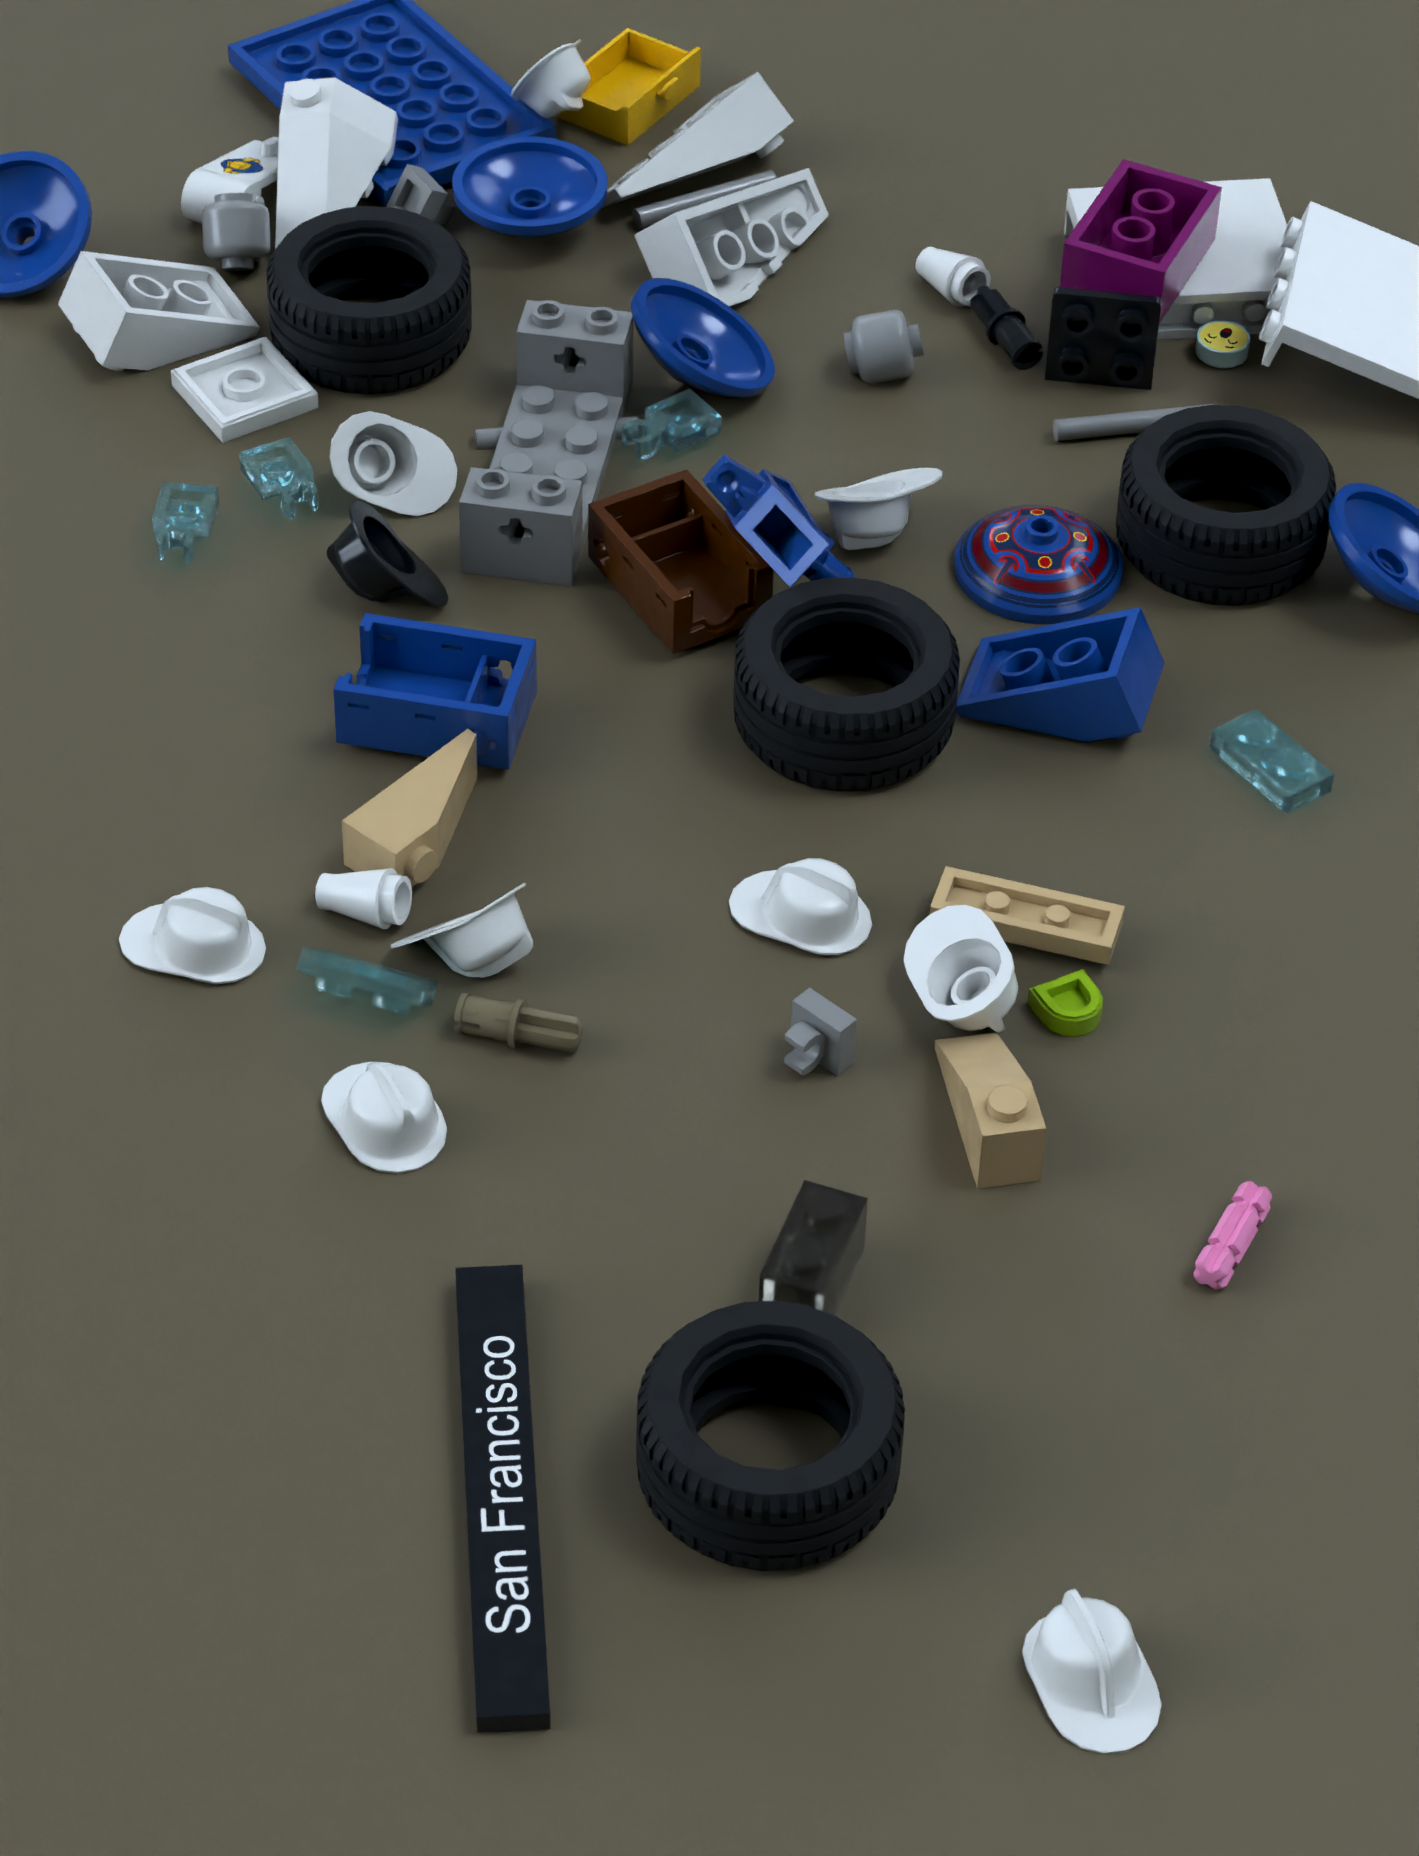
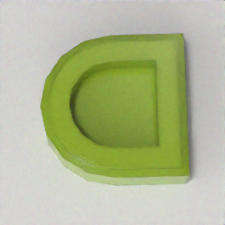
(1067, 1004)

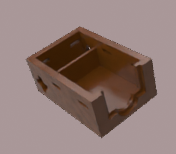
(677, 567)

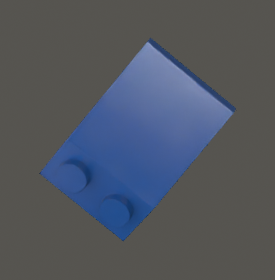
(1067, 677)

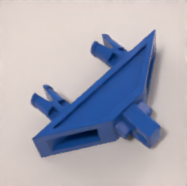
(774, 522)

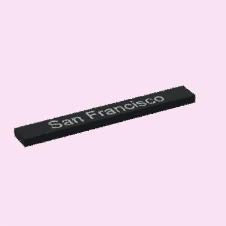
(501, 1502)

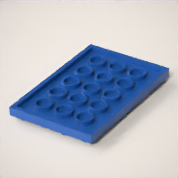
(405, 61)

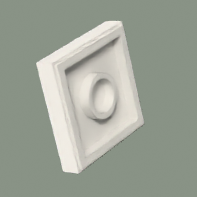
(244, 389)

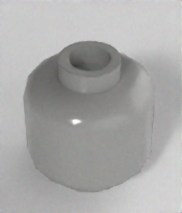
(236, 231)
(883, 346)

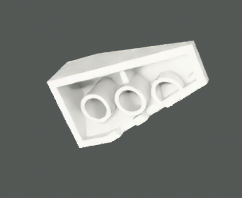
(718, 134)
(328, 149)
(735, 239)

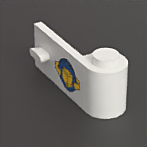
(238, 171)

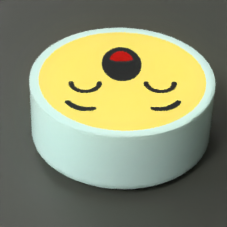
(1222, 344)

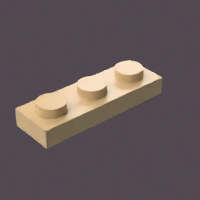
(1036, 914)

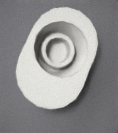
(554, 82)
(393, 464)
(877, 508)
(804, 905)
(195, 937)
(481, 940)
(962, 968)
(385, 1116)
(1092, 1675)

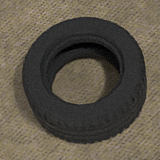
(369, 344)
(1220, 553)
(842, 738)
(764, 1514)

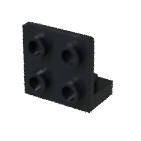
(1102, 338)

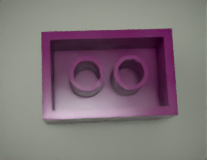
(1142, 234)

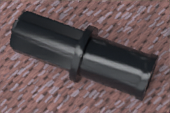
(1006, 328)

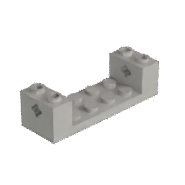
(532, 503)

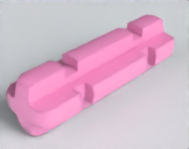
(1232, 1235)

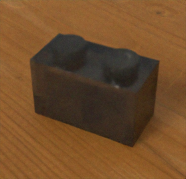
(816, 1249)

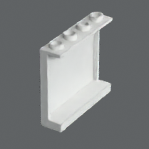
(1236, 270)
(1347, 298)

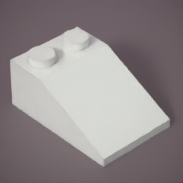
(151, 310)

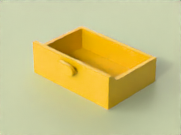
(634, 85)

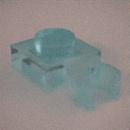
(675, 421)
(282, 472)
(182, 515)

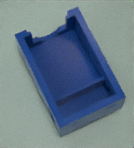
(431, 684)

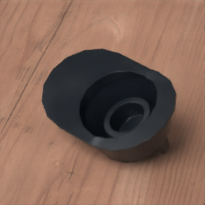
(379, 563)

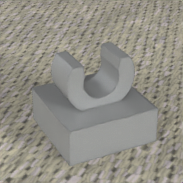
(421, 194)
(820, 1035)

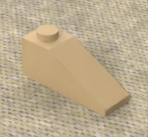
(415, 816)
(993, 1109)

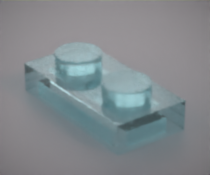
(1271, 761)
(341, 973)

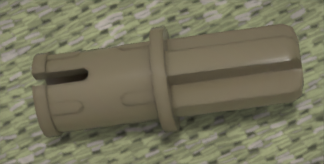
(517, 1023)

